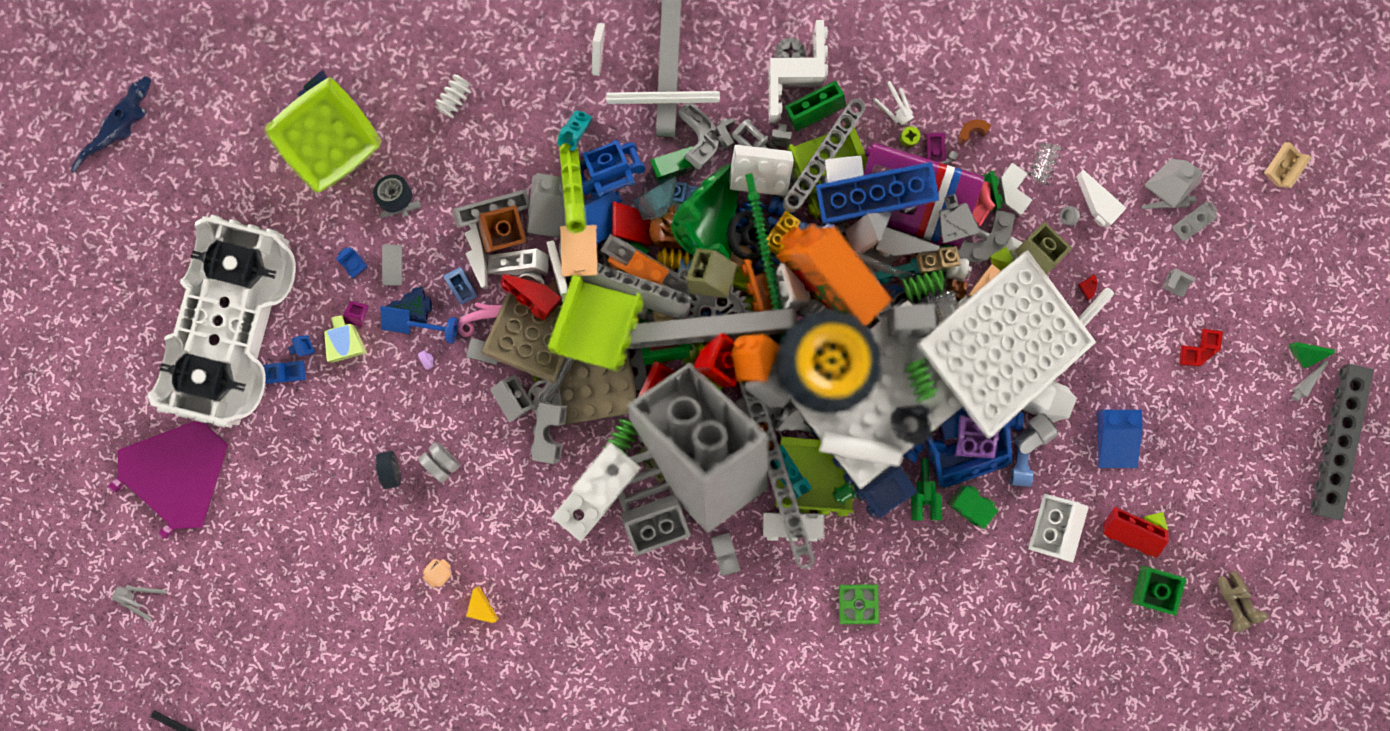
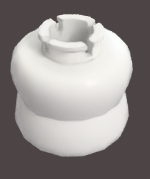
(959, 272)

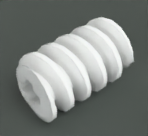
(453, 96)

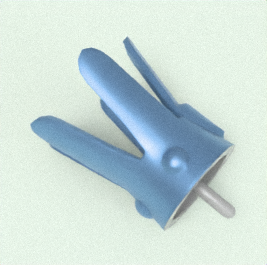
(683, 271)

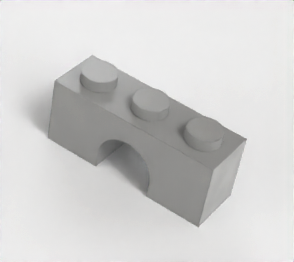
(544, 448)

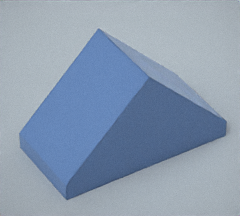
(460, 285)

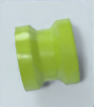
(907, 140)

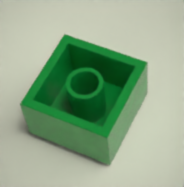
(972, 506)
(1158, 590)

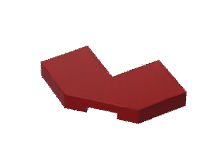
(1209, 346)

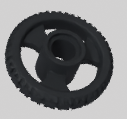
(741, 236)

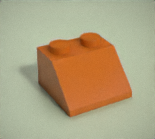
(753, 357)

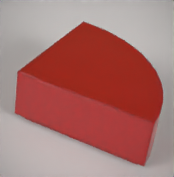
(1088, 287)

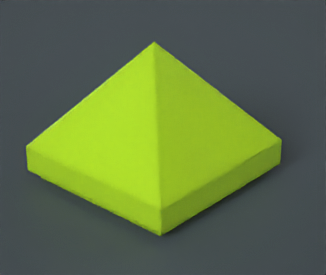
(1157, 519)

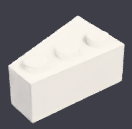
(774, 527)

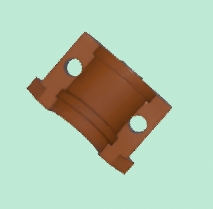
(977, 125)

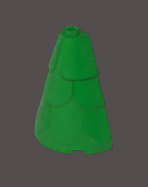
(706, 214)

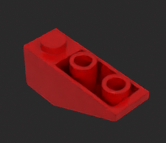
(535, 296)

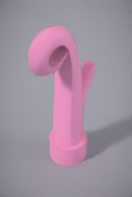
(487, 312)

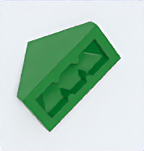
(1309, 354)

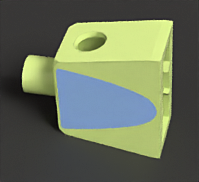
(342, 341)

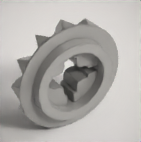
(784, 45)

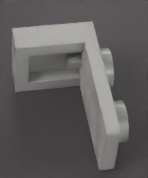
(1196, 220)

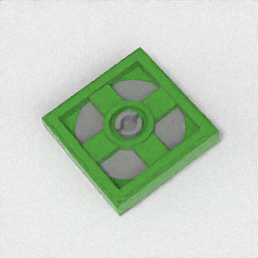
(858, 604)

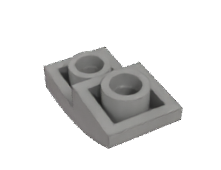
(391, 264)

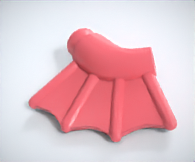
(984, 204)

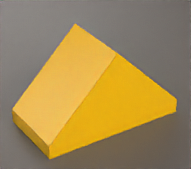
(480, 608)

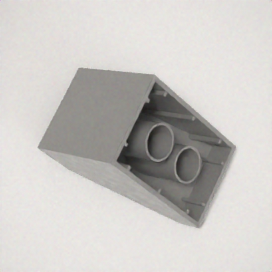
(702, 446)

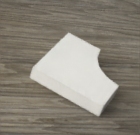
(597, 48)

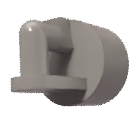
(1039, 432)

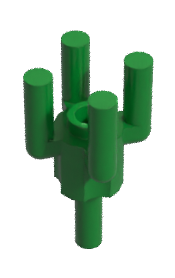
(926, 496)

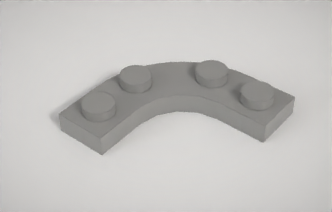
(706, 134)
(997, 239)

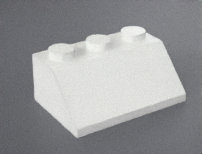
(1058, 527)

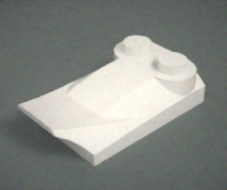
(1054, 401)

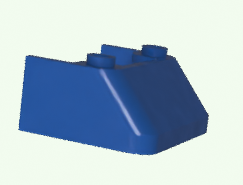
(957, 469)

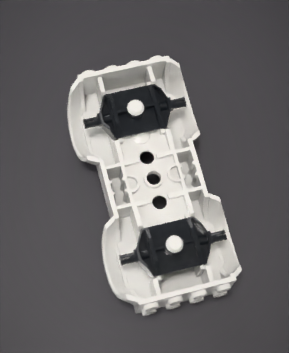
(223, 379)

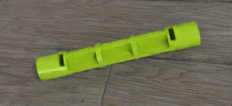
(572, 189)

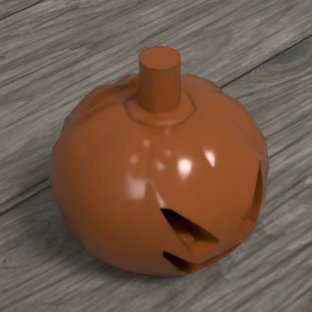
(661, 232)

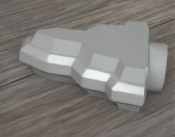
(789, 419)

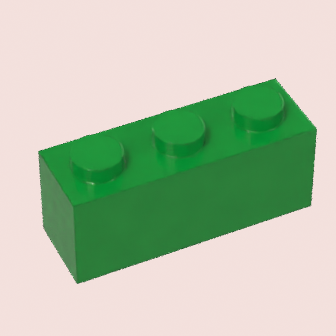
(815, 106)

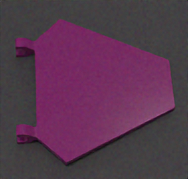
(174, 473)

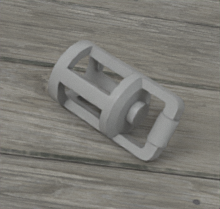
(762, 142)

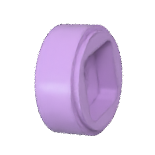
(426, 359)

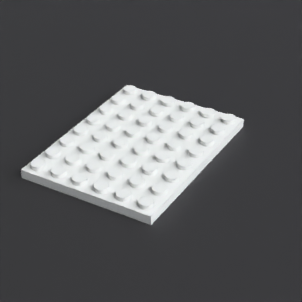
(1006, 343)
(892, 390)

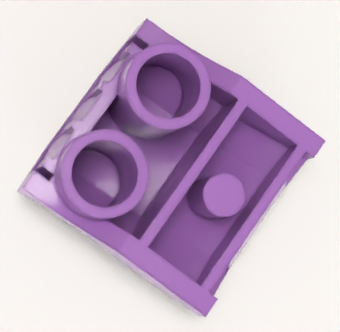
(972, 440)

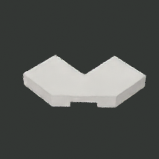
(1013, 197)

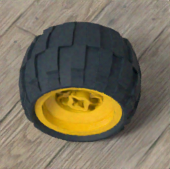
(798, 358)

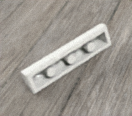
(861, 449)

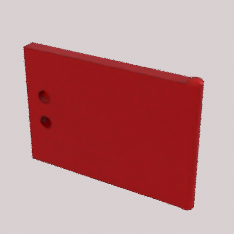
(629, 224)

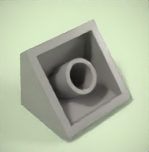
(867, 231)

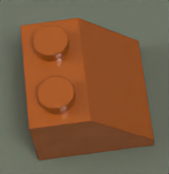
(500, 229)

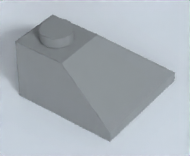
(1175, 181)

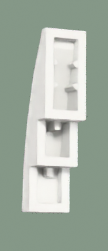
(476, 256)

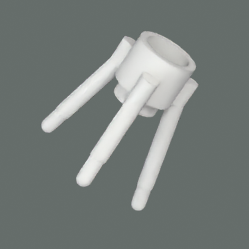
(903, 114)

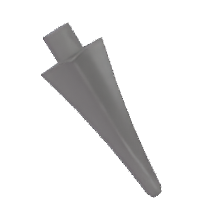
(1162, 204)
(1304, 388)

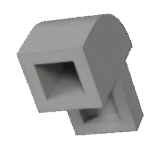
(725, 553)

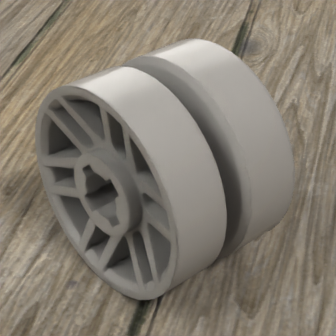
(439, 462)

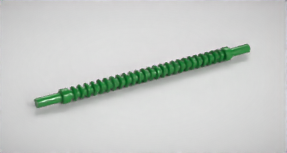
(753, 196)

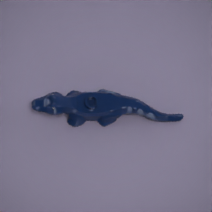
(118, 122)

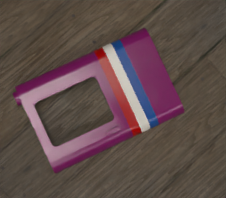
(949, 181)

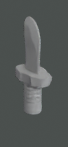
(411, 206)

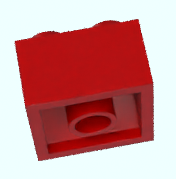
(716, 361)

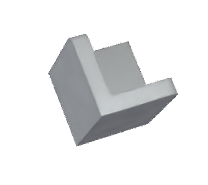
(1177, 282)

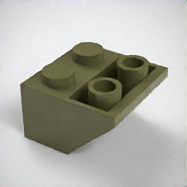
(711, 274)

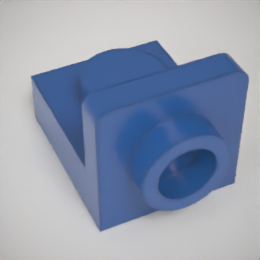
(351, 261)

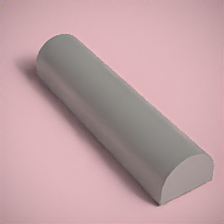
(470, 213)

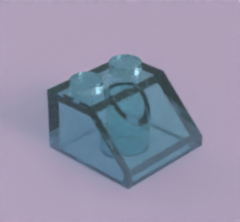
(656, 200)

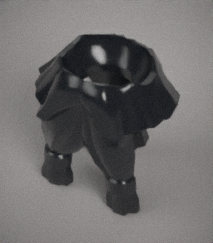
(901, 430)

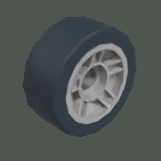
(392, 193)

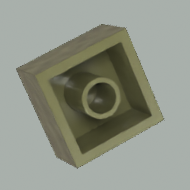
(1045, 247)

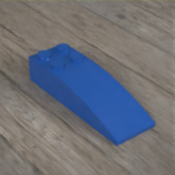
(877, 192)

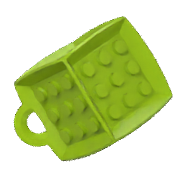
(323, 135)

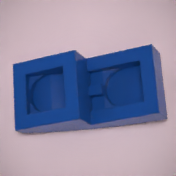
(284, 372)

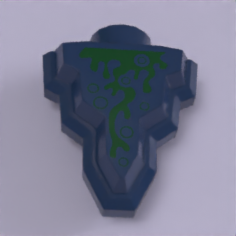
(416, 303)

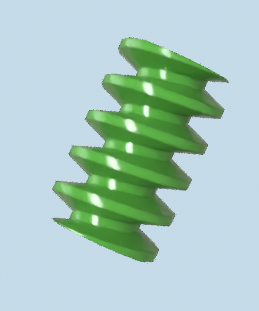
(924, 286)
(920, 380)
(623, 436)

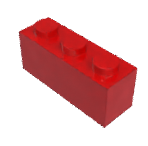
(1135, 532)

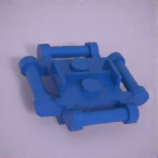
(609, 167)

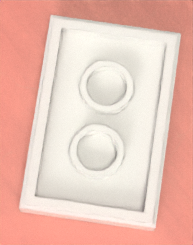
(557, 269)

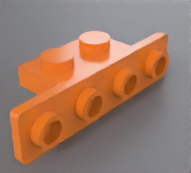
(642, 267)
(757, 288)

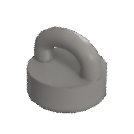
(1069, 215)

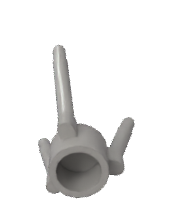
(125, 598)

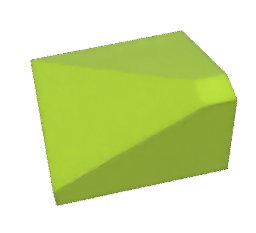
(1001, 258)

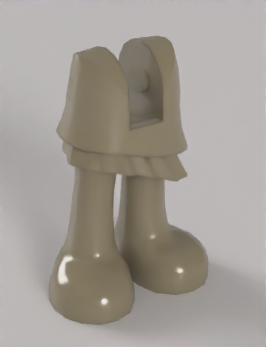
(1240, 591)

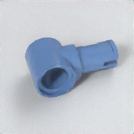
(1021, 472)

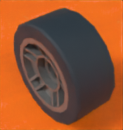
(388, 470)

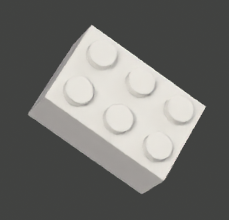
(769, 168)

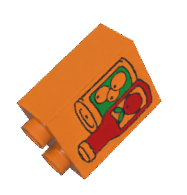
(832, 272)

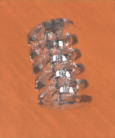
(1043, 163)

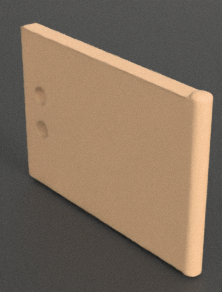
(579, 252)

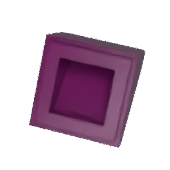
(355, 313)

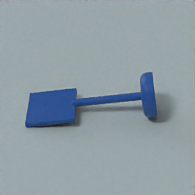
(399, 321)

